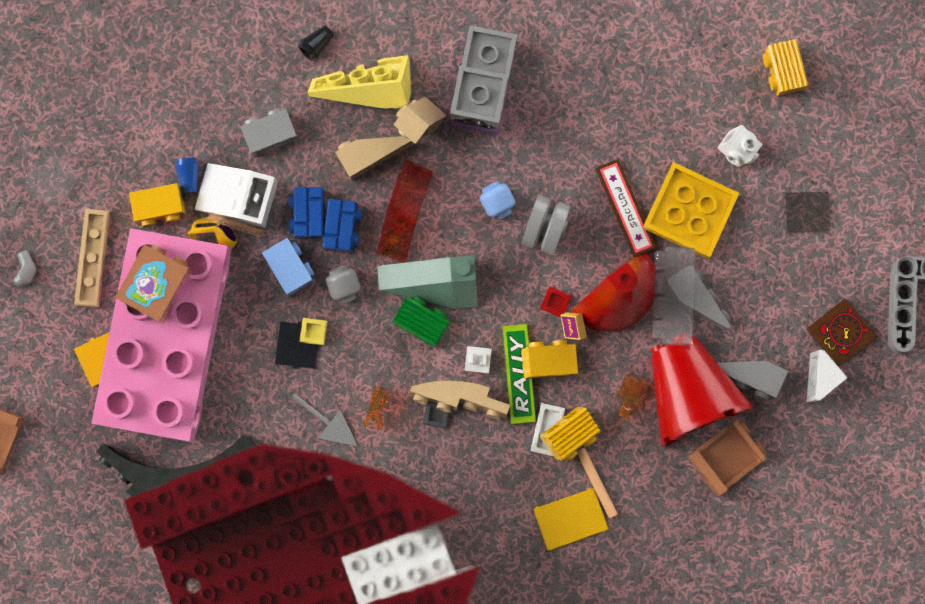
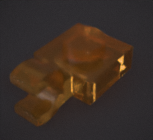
(631, 393)
(378, 401)

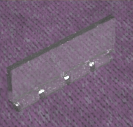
(678, 298)

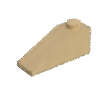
(365, 154)

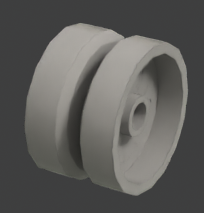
(546, 225)

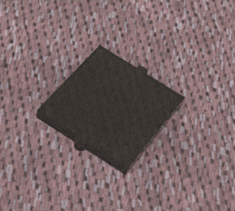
(807, 212)

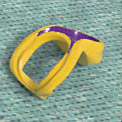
(224, 234)

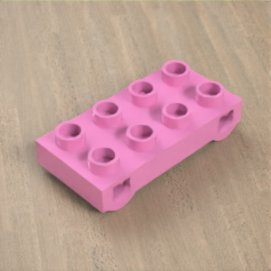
(158, 370)

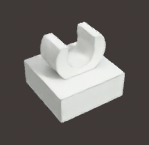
(478, 359)

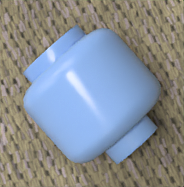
(497, 200)

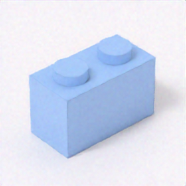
(288, 267)

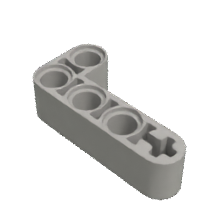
(908, 305)

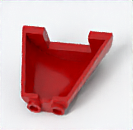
(691, 390)

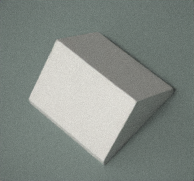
(822, 376)

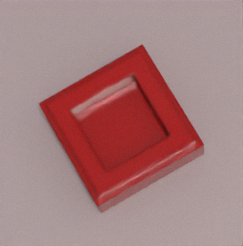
(555, 302)

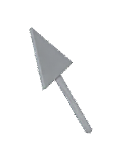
(337, 429)

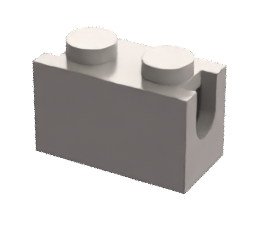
(269, 132)

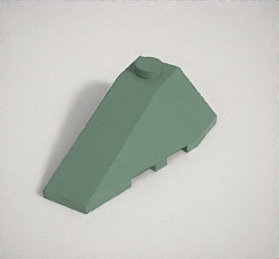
(435, 281)

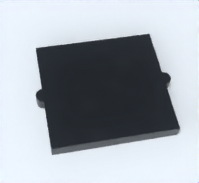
(291, 351)

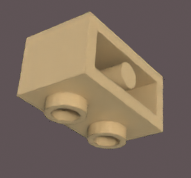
(419, 119)

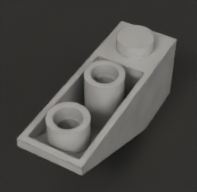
(705, 304)
(756, 375)

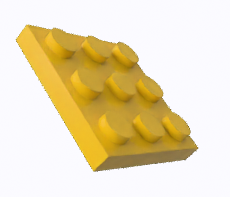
(690, 210)

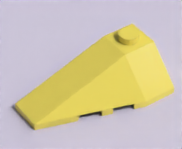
(375, 87)

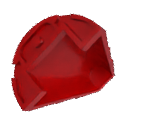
(620, 297)

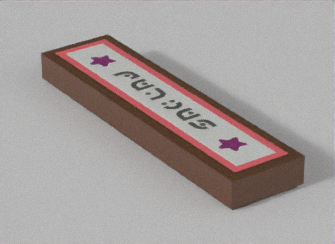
(625, 208)

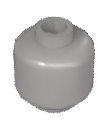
(343, 283)

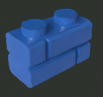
(308, 212)
(341, 226)

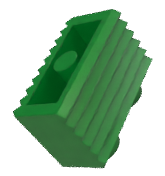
(421, 321)

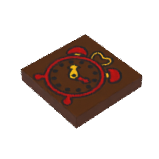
(841, 332)

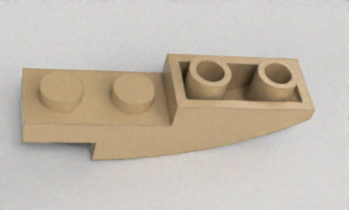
(451, 393)

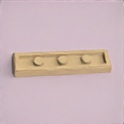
(92, 258)

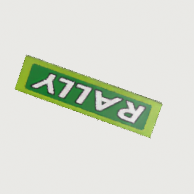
(519, 389)

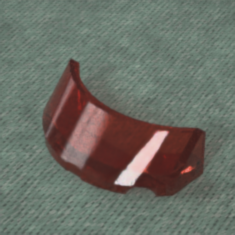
(403, 211)

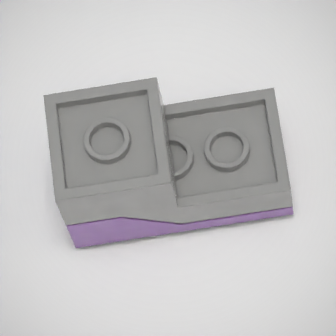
(483, 80)

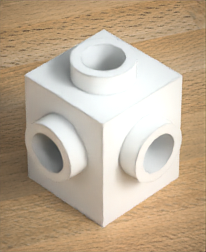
(740, 146)

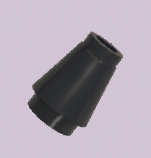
(314, 44)

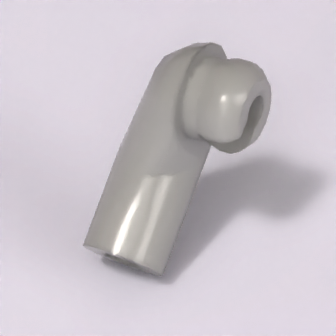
(26, 271)

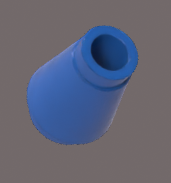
(187, 173)

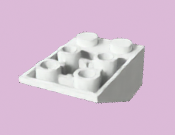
(237, 194)

